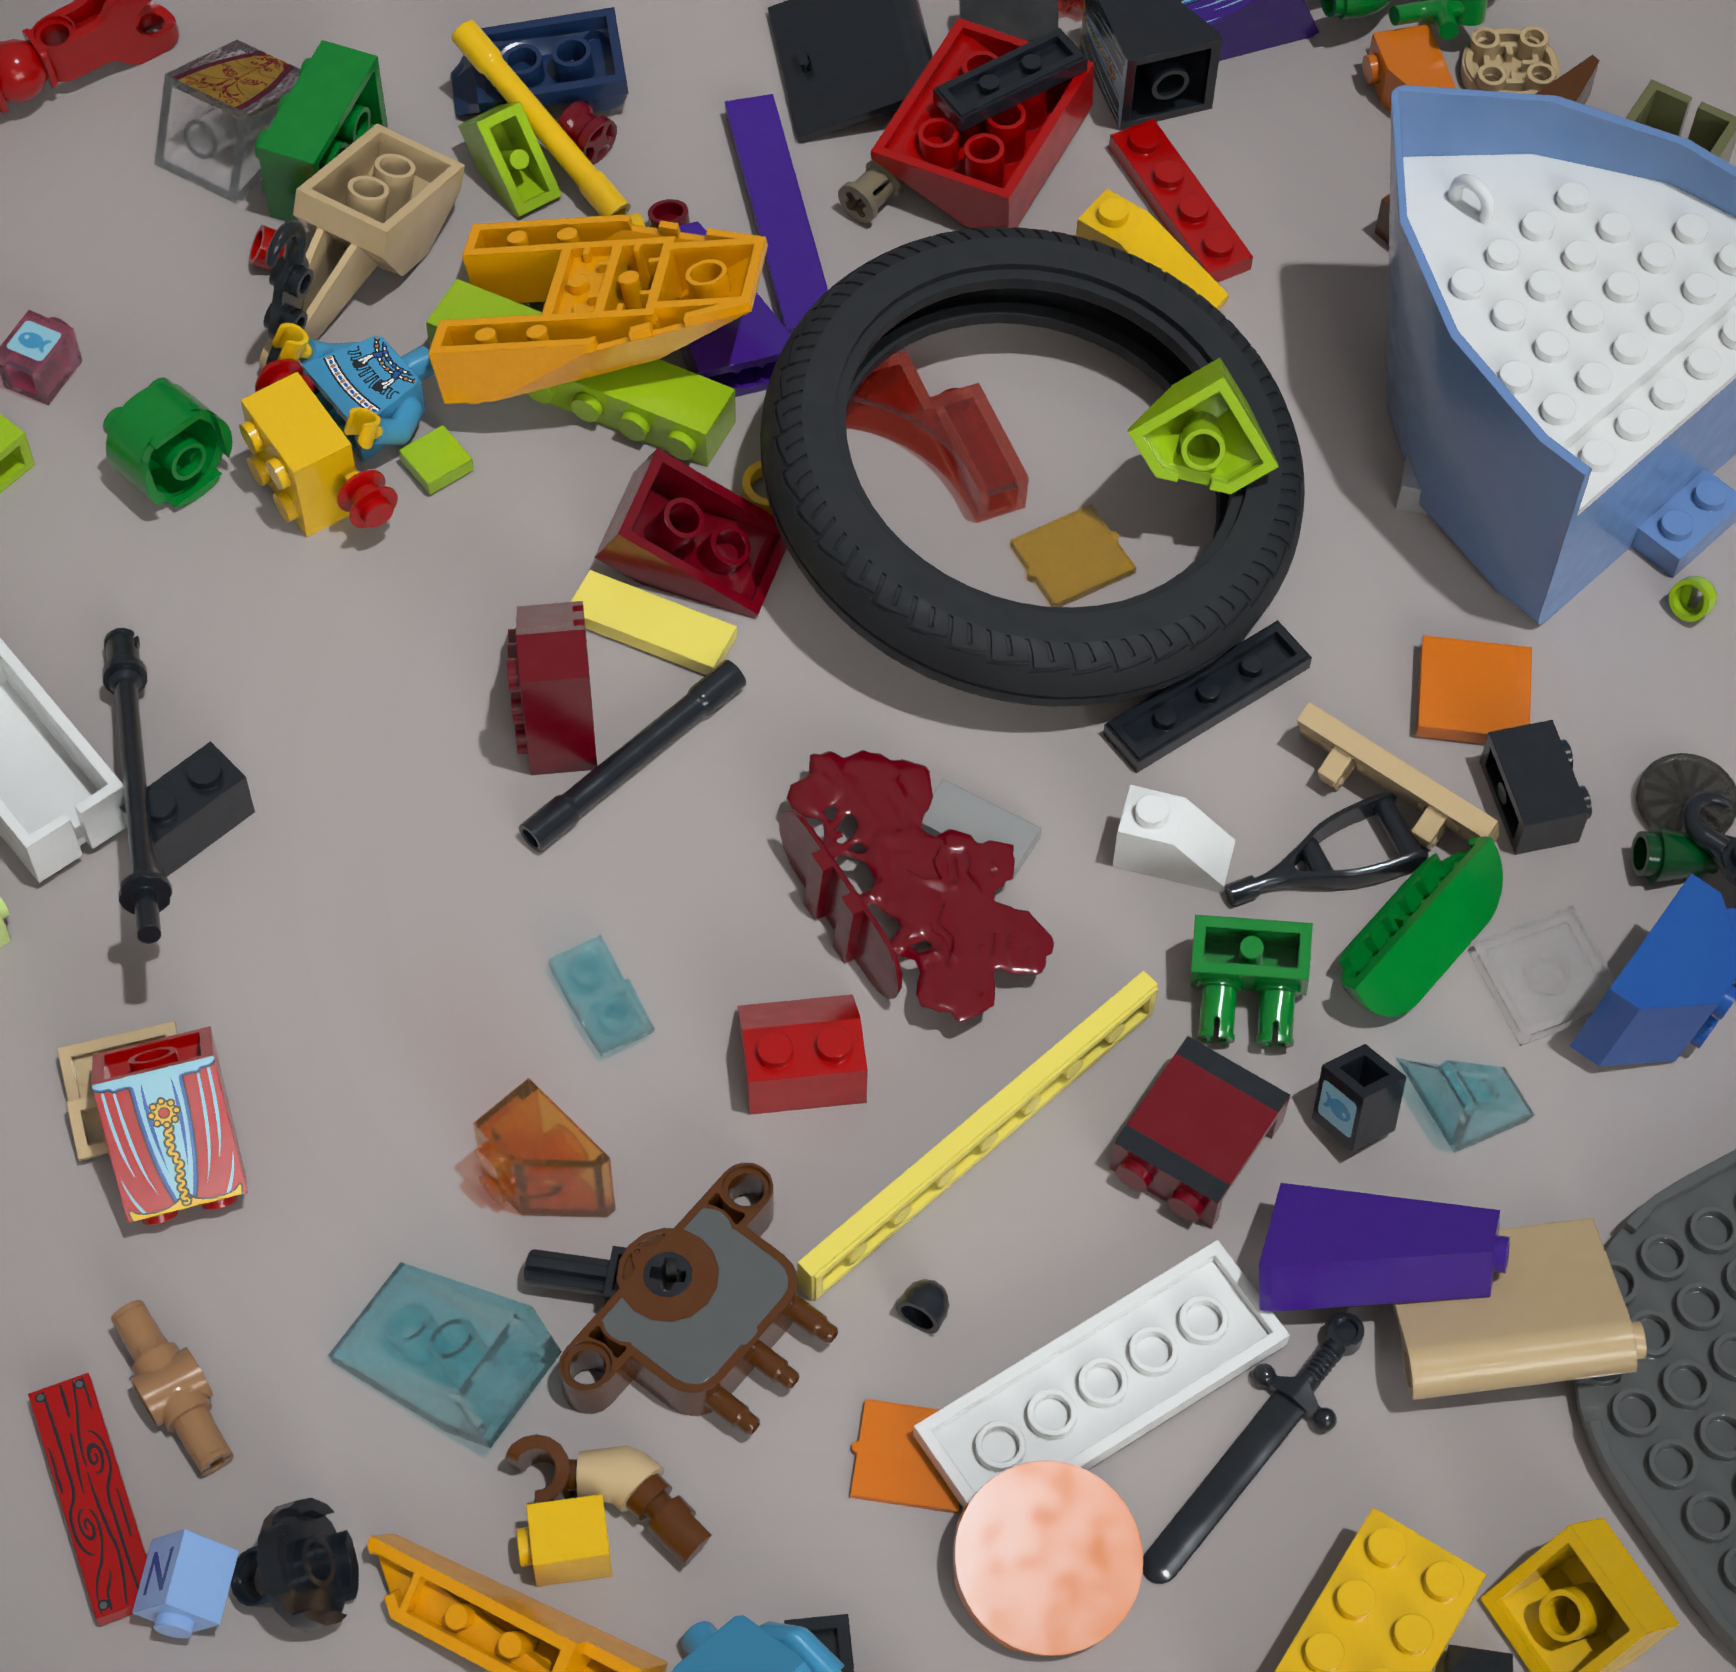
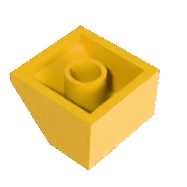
(1580, 1604)

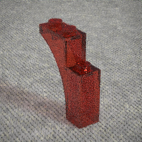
(949, 430)

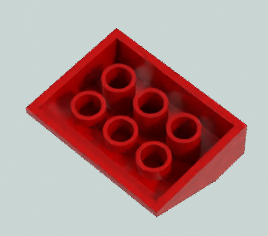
(996, 166)

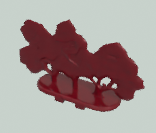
(929, 883)

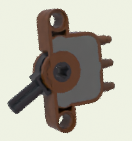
(706, 1334)

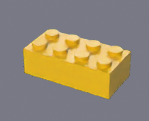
(1385, 1605)

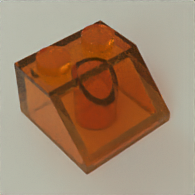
(541, 1158)

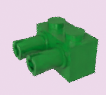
(1252, 957)

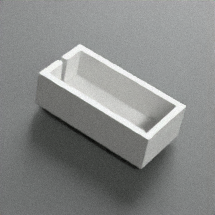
(50, 778)

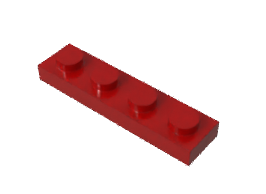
(1180, 200)

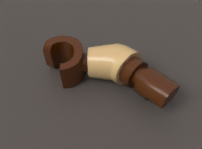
(625, 1479)

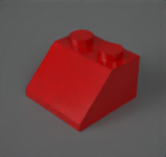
(803, 1054)

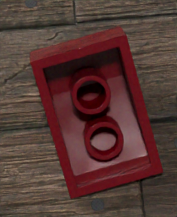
(692, 538)

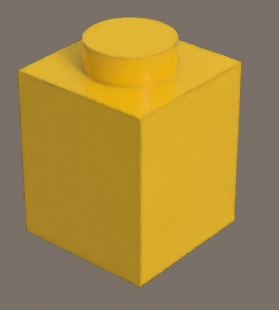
(566, 1540)

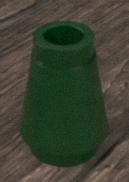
(1668, 855)

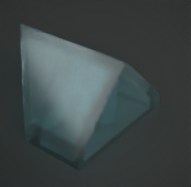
(1468, 1099)

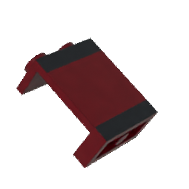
(1197, 1131)

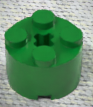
(167, 443)

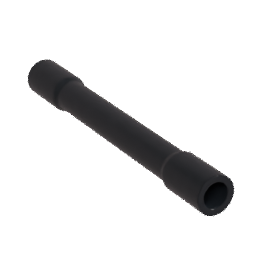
(566, 809)

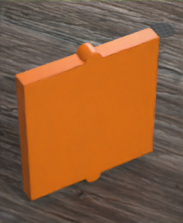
(892, 1463)

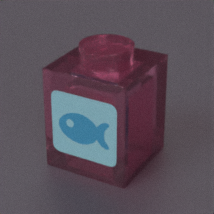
(39, 357)

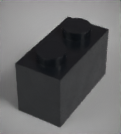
(1535, 786)
(195, 807)

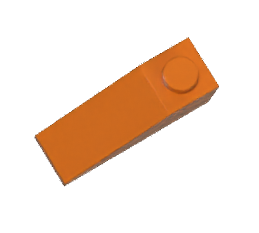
(1405, 58)

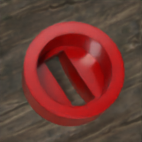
(260, 246)

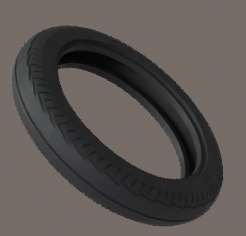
(961, 632)

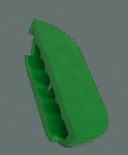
(1423, 929)

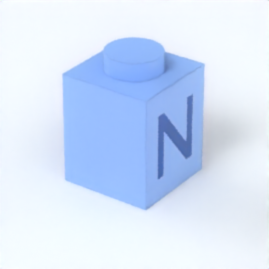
(185, 1583)

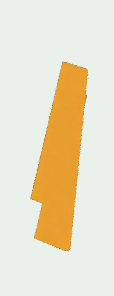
(492, 1621)

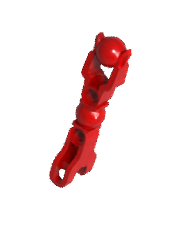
(81, 40)

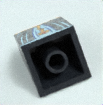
(1150, 58)

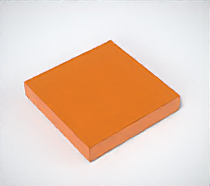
(1471, 688)

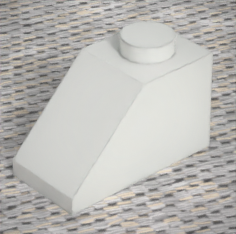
(1172, 840)

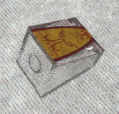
(215, 116)

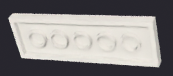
(1108, 1376)

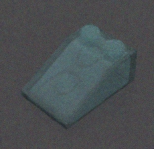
(448, 1352)

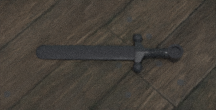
(1253, 1448)

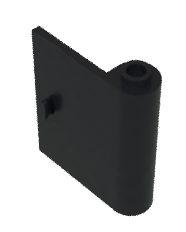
(859, 55)

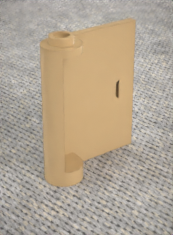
(1545, 1322)

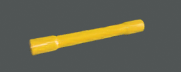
(489, 61)

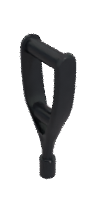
(1320, 871)

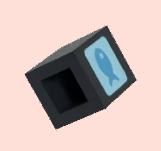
(1358, 1097)

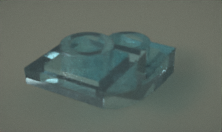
(600, 996)

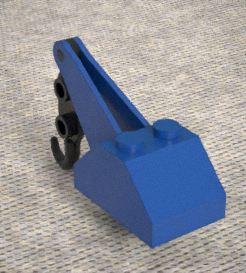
(1678, 970)

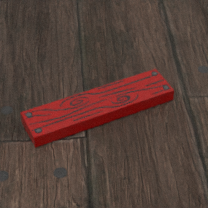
(91, 1495)

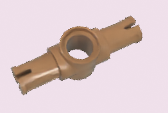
(172, 1387)

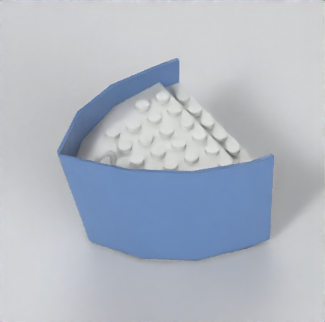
(1560, 335)

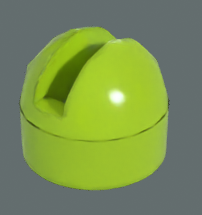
(1686, 591)

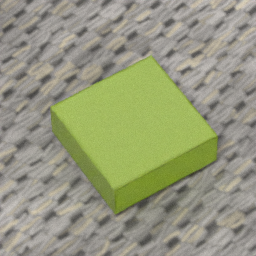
(436, 460)

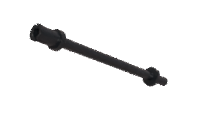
(143, 890)

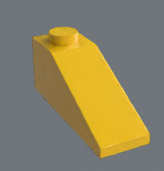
(1135, 231)

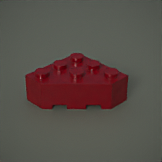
(551, 688)

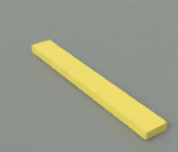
(976, 1137)

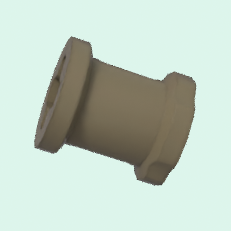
(870, 191)

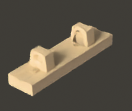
(1353, 751)

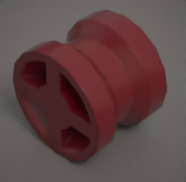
(590, 133)

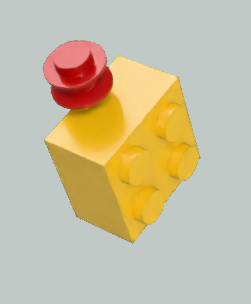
(307, 455)

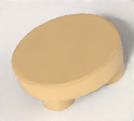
(1509, 60)

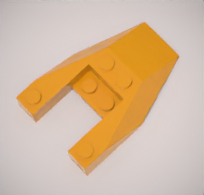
(609, 296)

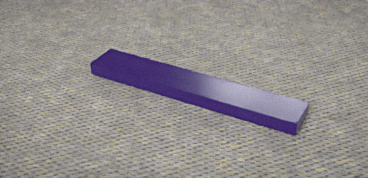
(776, 205)

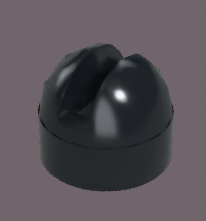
(924, 1305)

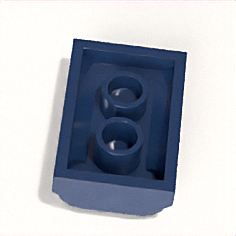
(556, 59)

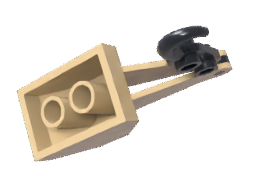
(374, 201)

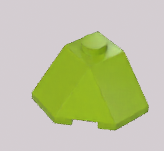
(1204, 433)

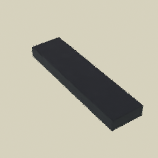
(1207, 697)

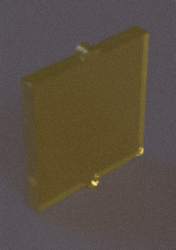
(1073, 556)

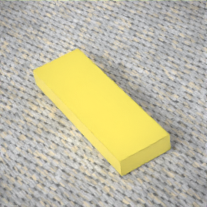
(654, 623)

